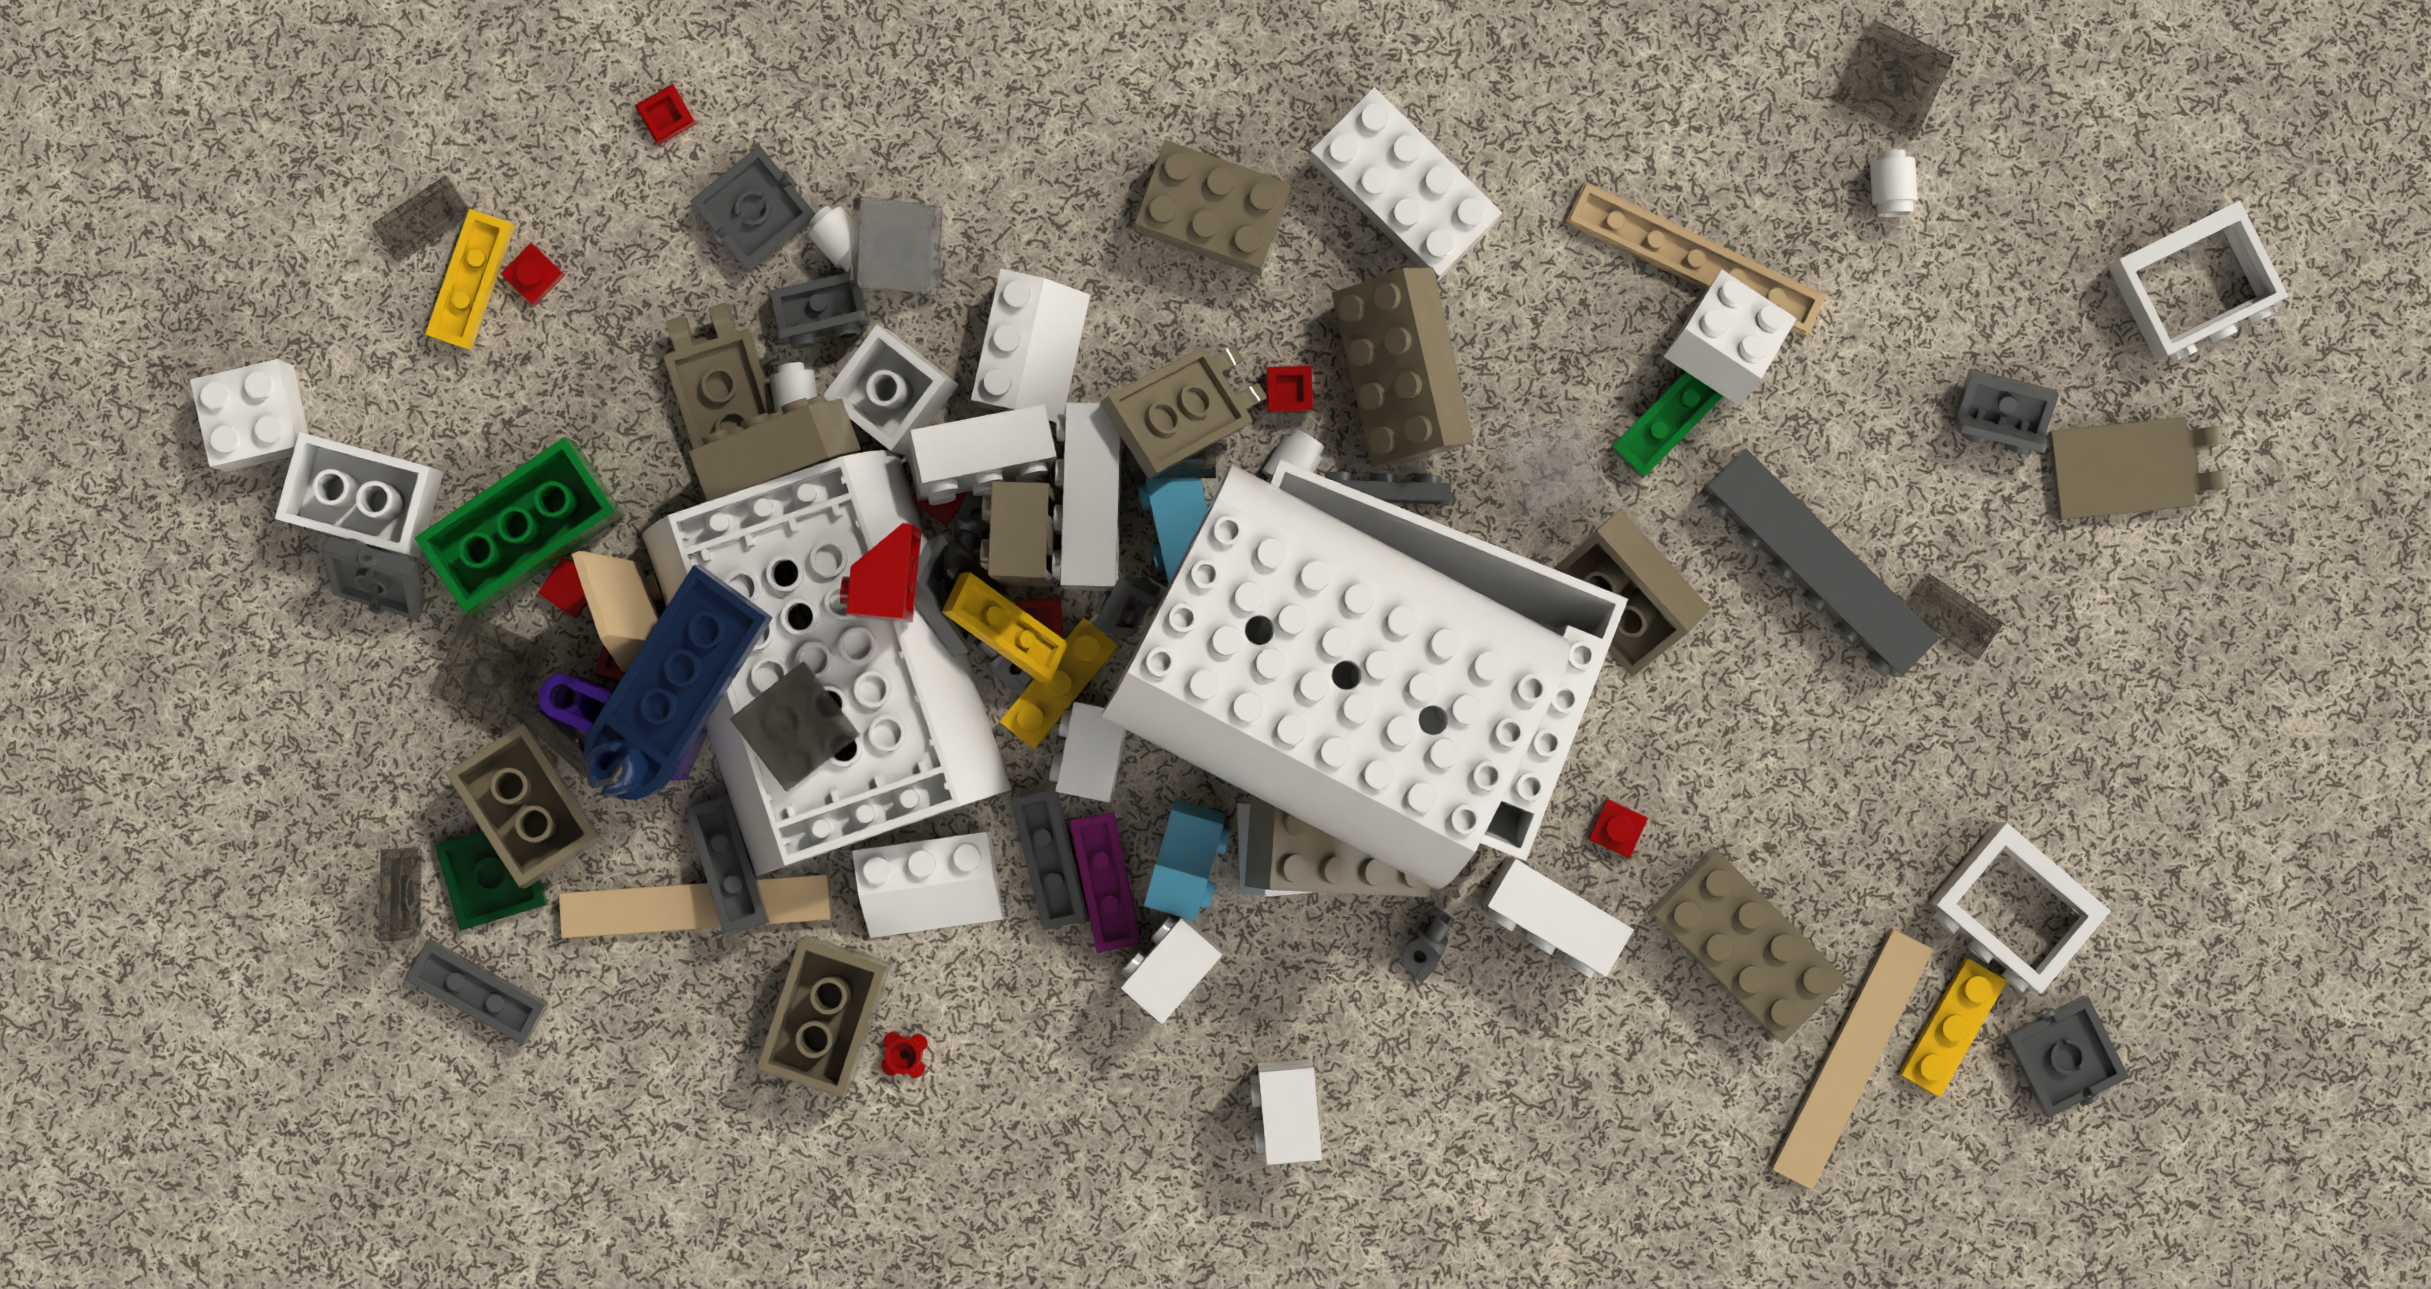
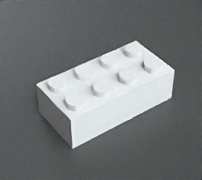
(1404, 184)
(1090, 499)

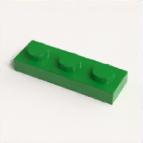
(1665, 423)

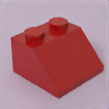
(885, 578)

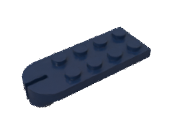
(672, 686)

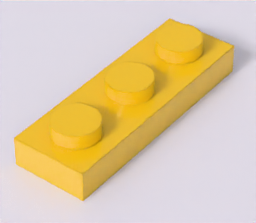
(470, 279)
(1005, 627)
(1043, 703)
(1952, 1027)

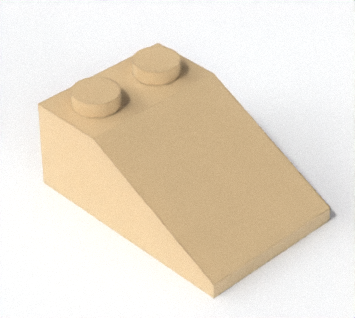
(620, 602)

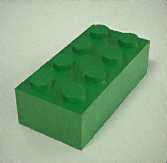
(519, 526)

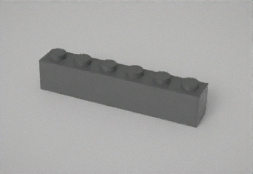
(1820, 564)

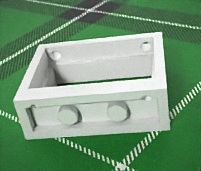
(2251, 257)
(1987, 946)

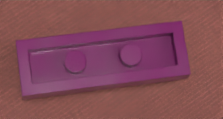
(1105, 882)

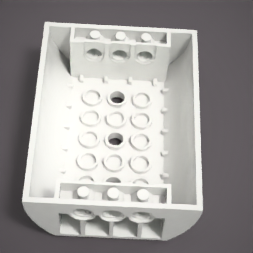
(1280, 722)

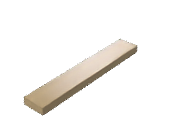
(1686, 253)
(685, 906)
(1851, 1058)

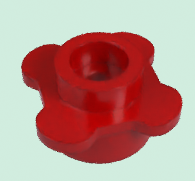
(895, 1063)

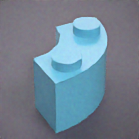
(1177, 513)
(1186, 859)

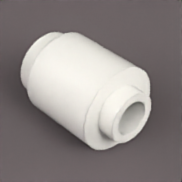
(1893, 184)
(833, 235)
(792, 384)
(1298, 450)

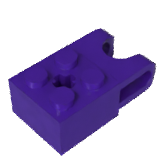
(589, 703)

